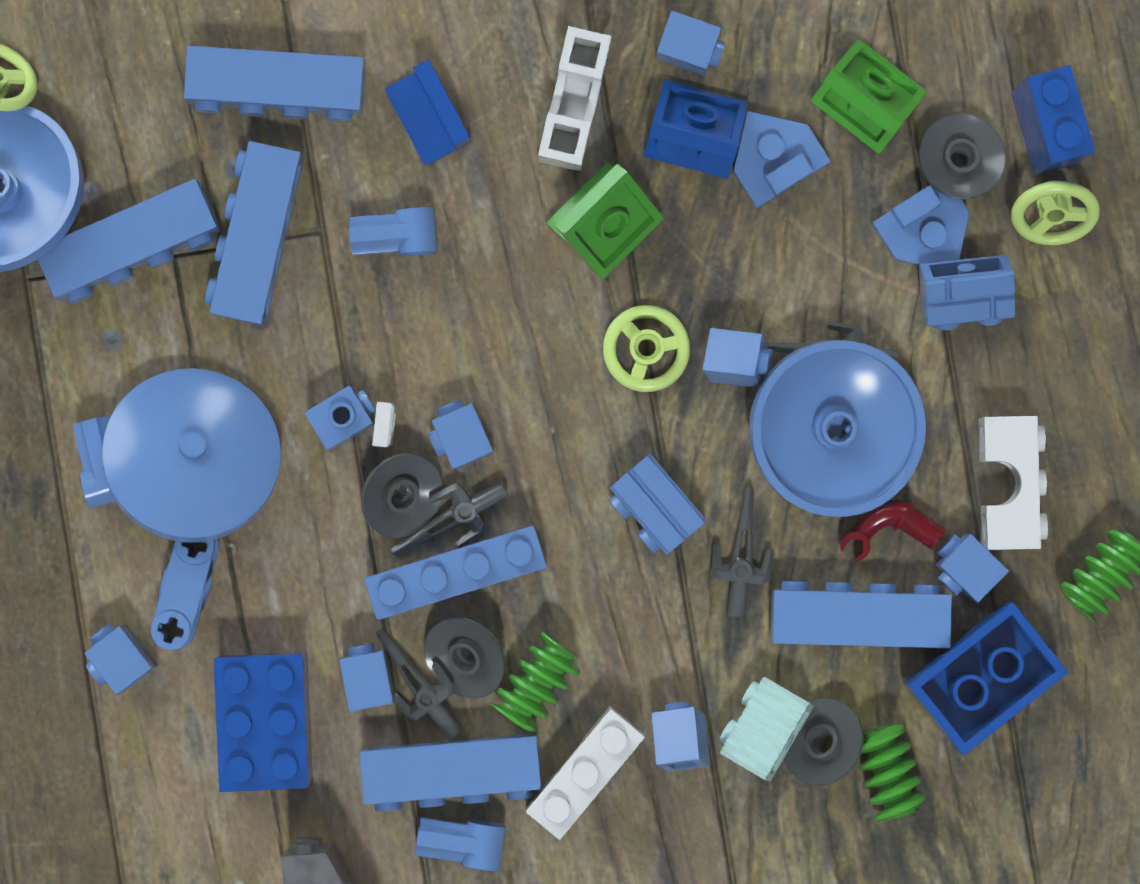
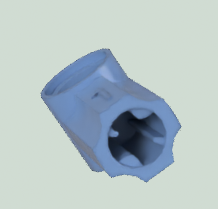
(405, 232)
(89, 439)
(472, 843)

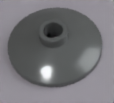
(972, 140)
(410, 508)
(470, 673)
(807, 755)

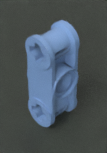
(183, 593)

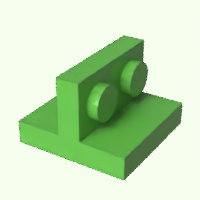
(868, 96)
(605, 219)

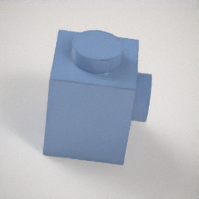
(690, 44)
(737, 358)
(341, 417)
(459, 434)
(968, 567)
(118, 658)
(366, 677)
(680, 737)

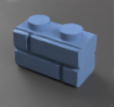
(967, 291)
(656, 505)

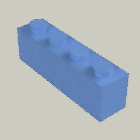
(274, 81)
(255, 233)
(128, 241)
(455, 572)
(860, 617)
(450, 769)

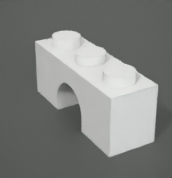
(574, 98)
(1016, 444)
(585, 773)

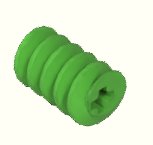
(1103, 575)
(537, 683)
(890, 772)

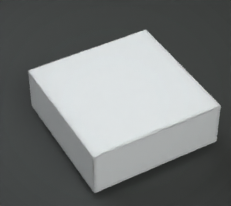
(384, 425)

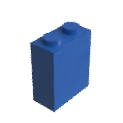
(1052, 121)

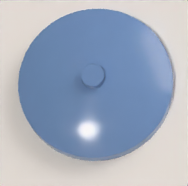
(37, 186)
(837, 428)
(191, 455)

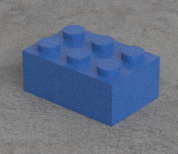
(985, 677)
(263, 722)

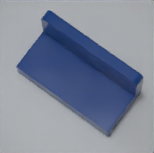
(428, 114)

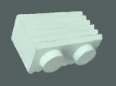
(765, 728)

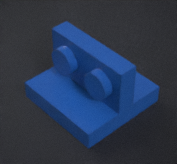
(696, 129)

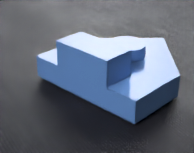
(775, 156)
(924, 228)

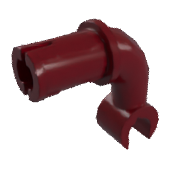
(897, 515)

